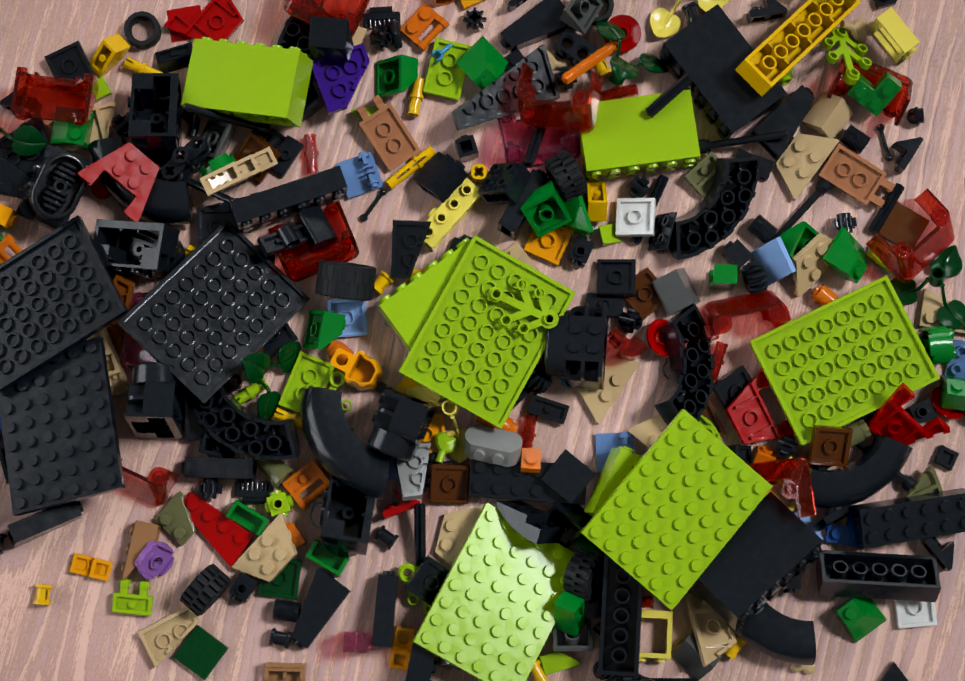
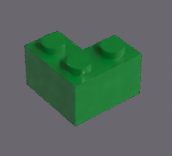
(875, 96)

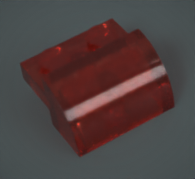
(629, 349)

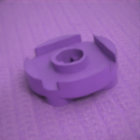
(154, 550)

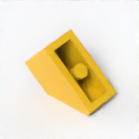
(109, 54)
(596, 201)

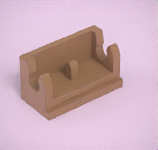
(284, 671)

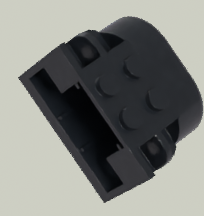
(155, 114)
(42, 199)
(138, 247)
(578, 347)
(155, 402)
(400, 424)
(345, 519)

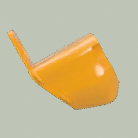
(360, 370)

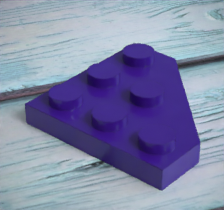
(340, 79)

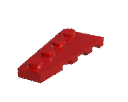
(222, 533)

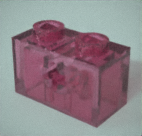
(357, 641)

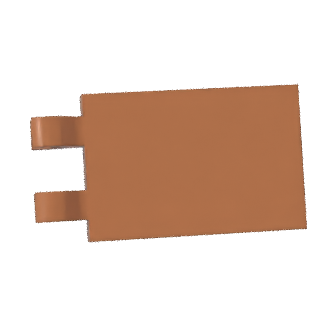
(387, 134)
(855, 176)

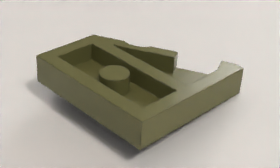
(702, 174)
(926, 483)
(176, 519)

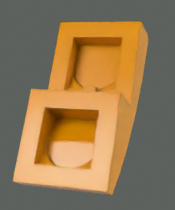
(91, 566)
(402, 648)

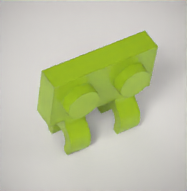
(133, 603)

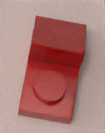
(393, 510)

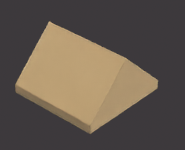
(828, 116)

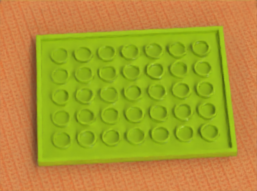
(466, 349)
(843, 359)
(676, 509)
(496, 602)

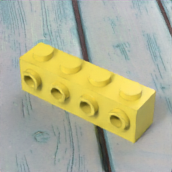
(451, 213)

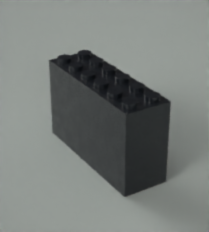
(710, 54)
(758, 562)

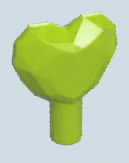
(445, 445)

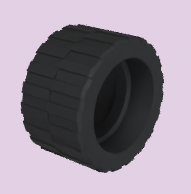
(345, 280)

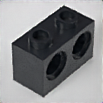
(578, 44)

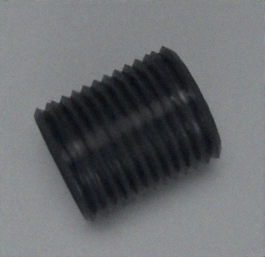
(855, 139)
(762, 229)
(286, 610)

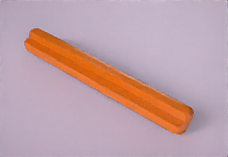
(589, 62)

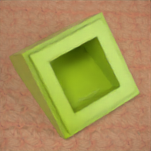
(607, 234)

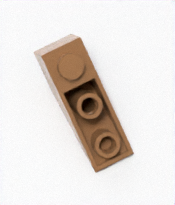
(141, 534)

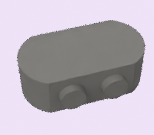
(492, 445)

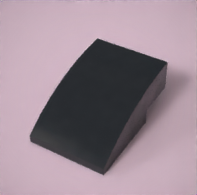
(530, 522)

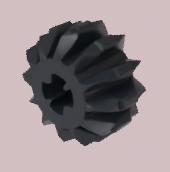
(754, 278)
(538, 381)

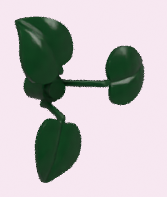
(620, 68)
(26, 140)
(947, 265)
(255, 368)

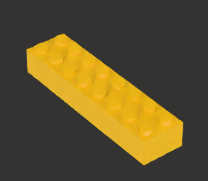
(793, 42)

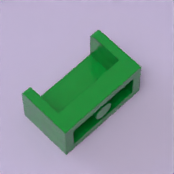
(723, 277)
(248, 517)
(323, 557)
(569, 613)

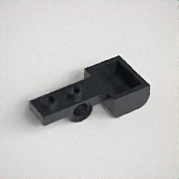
(310, 229)

